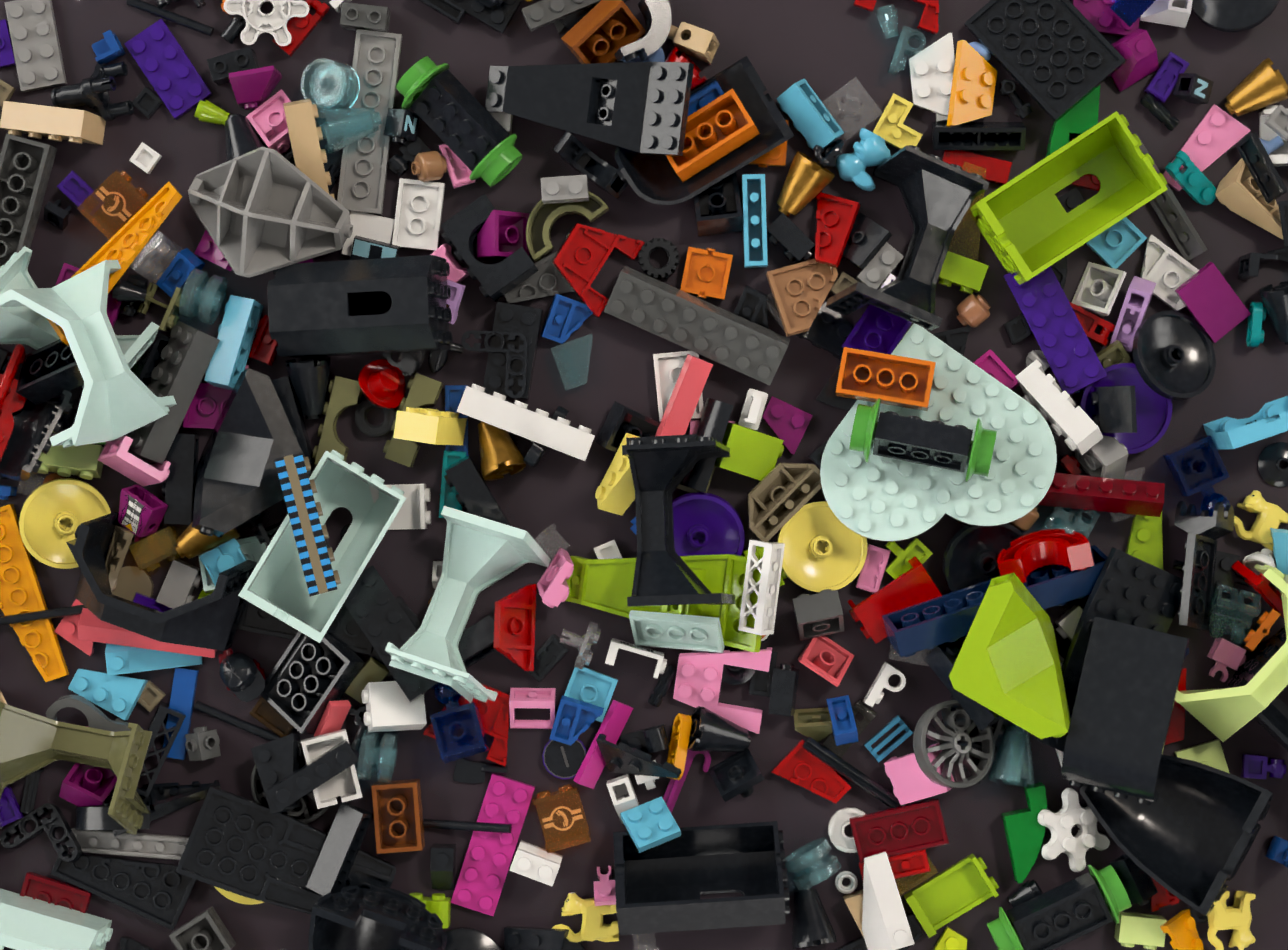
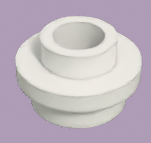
(849, 888)

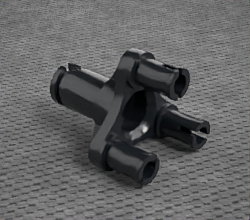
(95, 92)

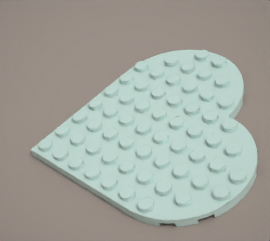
(903, 498)

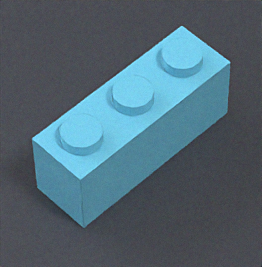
(809, 115)

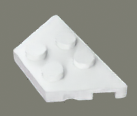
(933, 75)
(1166, 270)

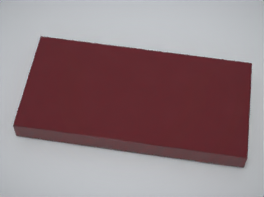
(900, 829)

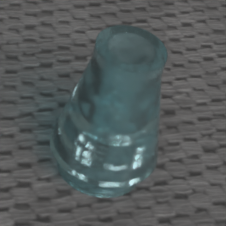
(888, 20)

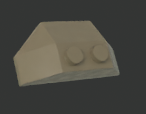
(781, 497)

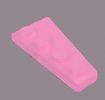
(1210, 140)

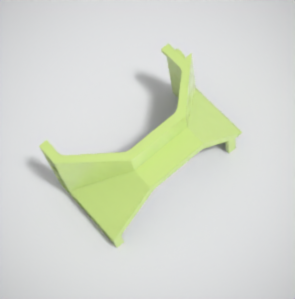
(1229, 709)

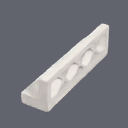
(766, 588)

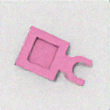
(604, 889)

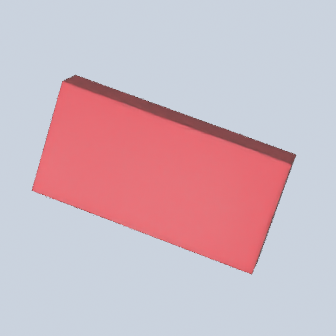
(333, 717)

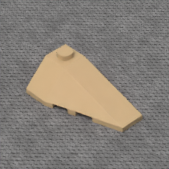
(1242, 196)

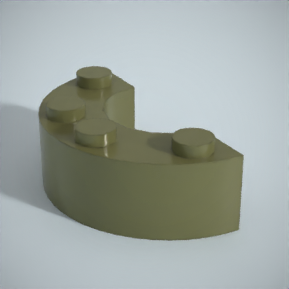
(545, 215)

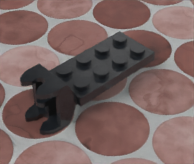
(1200, 560)

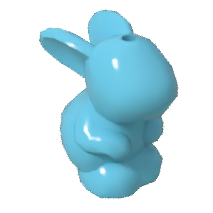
(867, 153)

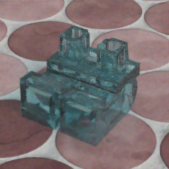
(1071, 520)
(1231, 615)

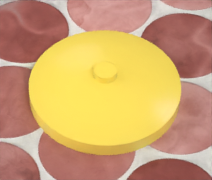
(53, 515)
(821, 549)

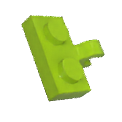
(900, 564)

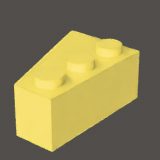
(617, 486)

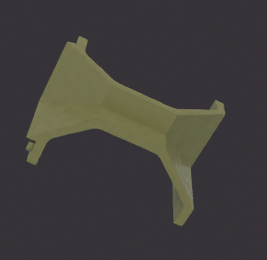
(36, 741)

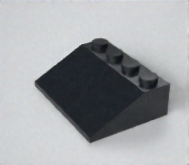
(309, 678)

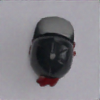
(241, 675)

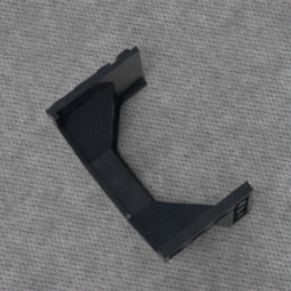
(936, 201)
(657, 469)
(200, 623)

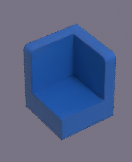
(108, 48)

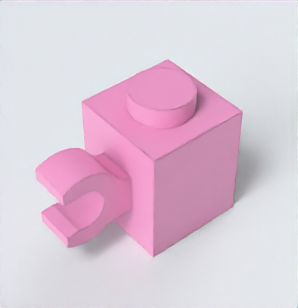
(1226, 655)

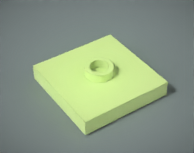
(1207, 753)

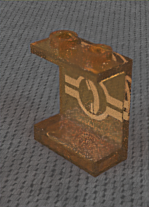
(113, 203)
(562, 818)

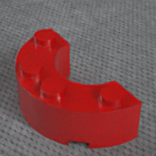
(1044, 549)

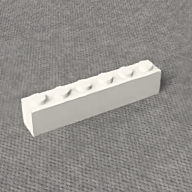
(526, 423)

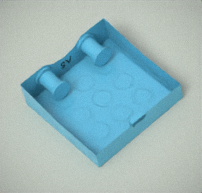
(1234, 433)

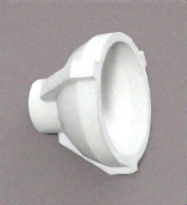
(1264, 557)

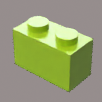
(963, 273)

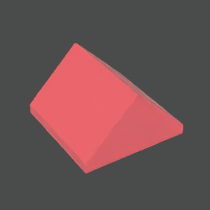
(826, 659)

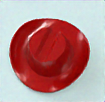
(382, 383)

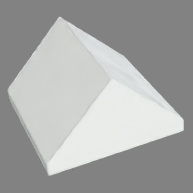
(1098, 289)

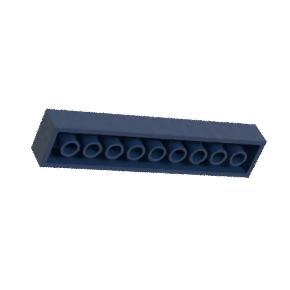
(952, 614)

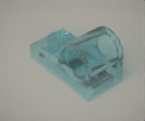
(898, 60)

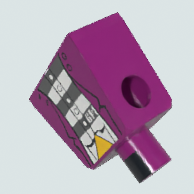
(140, 511)

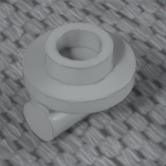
(1037, 354)

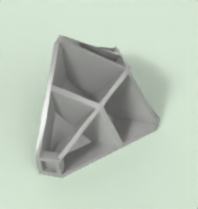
(267, 213)

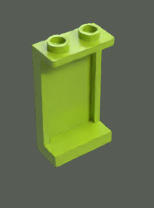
(951, 893)

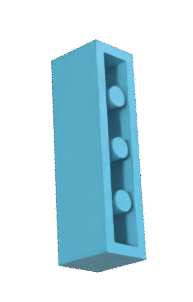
(754, 221)
(236, 339)

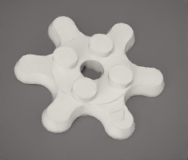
(273, 23)
(1061, 836)

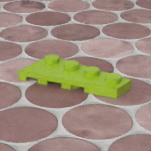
(1146, 540)

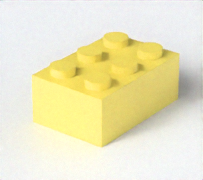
(430, 426)

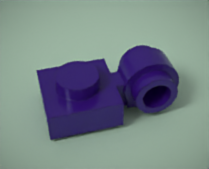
(1256, 767)

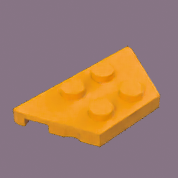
(971, 86)

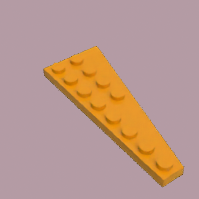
(131, 238)
(22, 594)

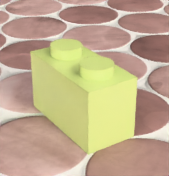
(1140, 930)

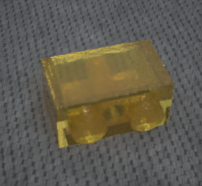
(155, 549)

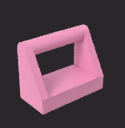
(532, 698)

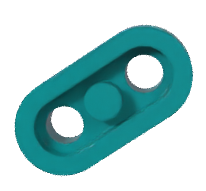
(1255, 334)

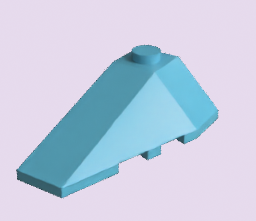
(132, 659)

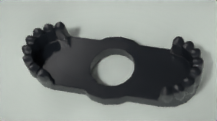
(408, 364)

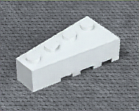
(1058, 408)

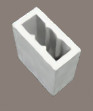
(390, 709)

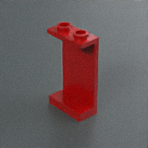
(905, 591)

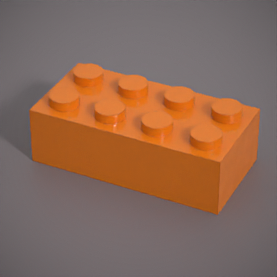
(713, 134)
(885, 376)

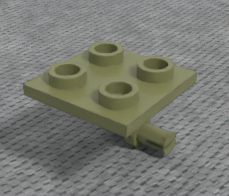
(170, 318)

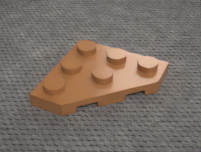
(800, 293)

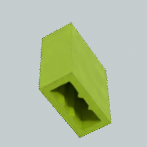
(750, 452)

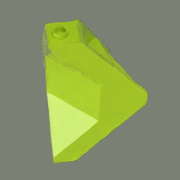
(1014, 661)

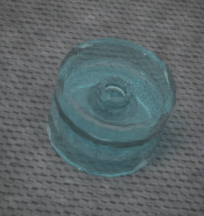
(330, 84)
(203, 296)
(377, 757)
(812, 863)

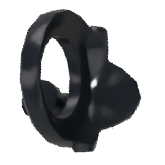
(828, 157)

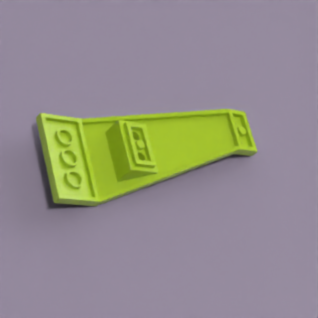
(609, 582)

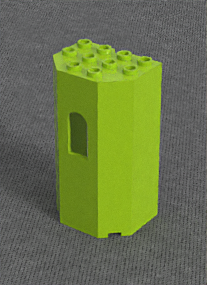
(1029, 223)

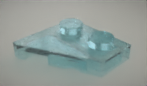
(574, 361)

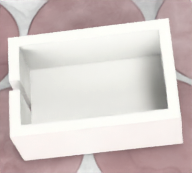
(345, 783)

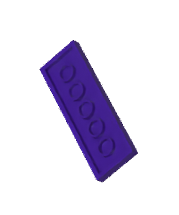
(1057, 331)

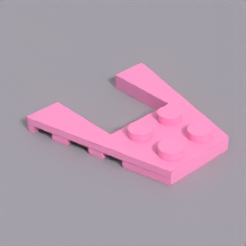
(701, 677)

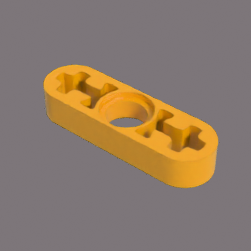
(679, 742)

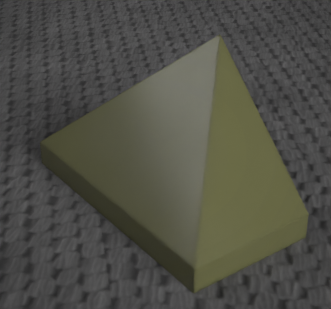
(813, 722)

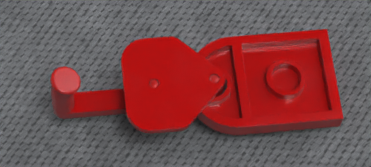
(9, 399)

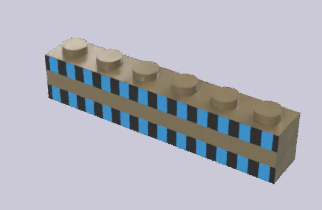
(306, 524)

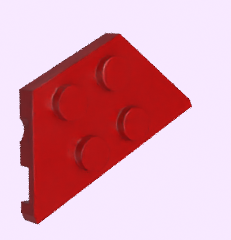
(516, 626)

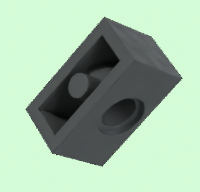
(365, 17)

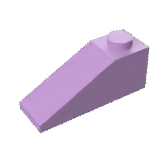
(1133, 311)

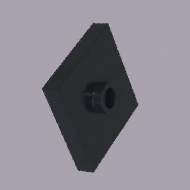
(865, 241)

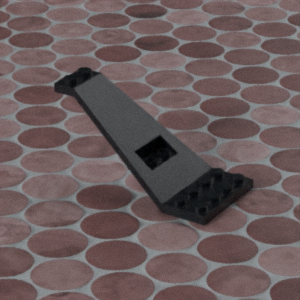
(643, 107)

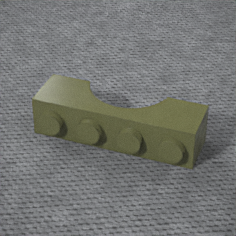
(422, 392)
(343, 395)

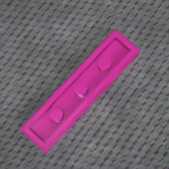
(611, 727)

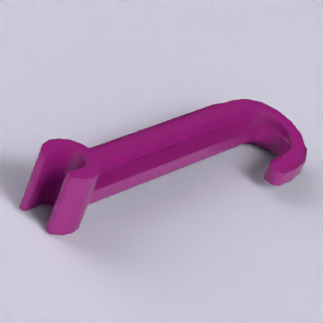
(675, 786)

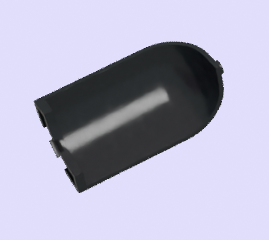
(654, 176)

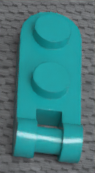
(1191, 179)

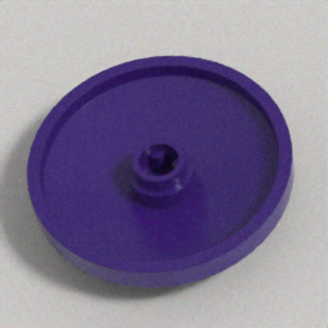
(1152, 409)
(706, 526)

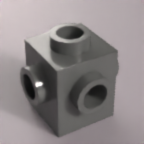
(202, 744)

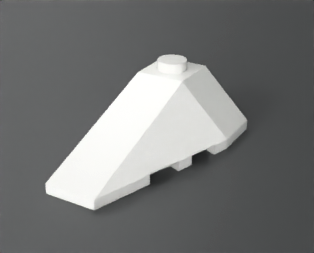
(883, 912)

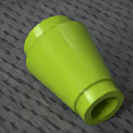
(211, 113)

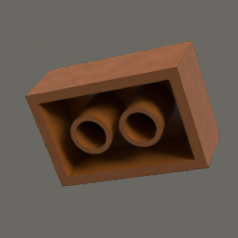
(603, 32)
(398, 816)

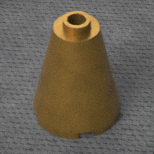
(1259, 89)
(802, 184)
(498, 453)
(193, 543)

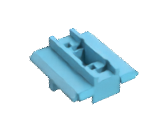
(222, 558)

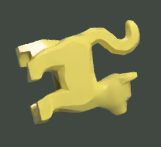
(1268, 517)
(1232, 917)
(592, 920)

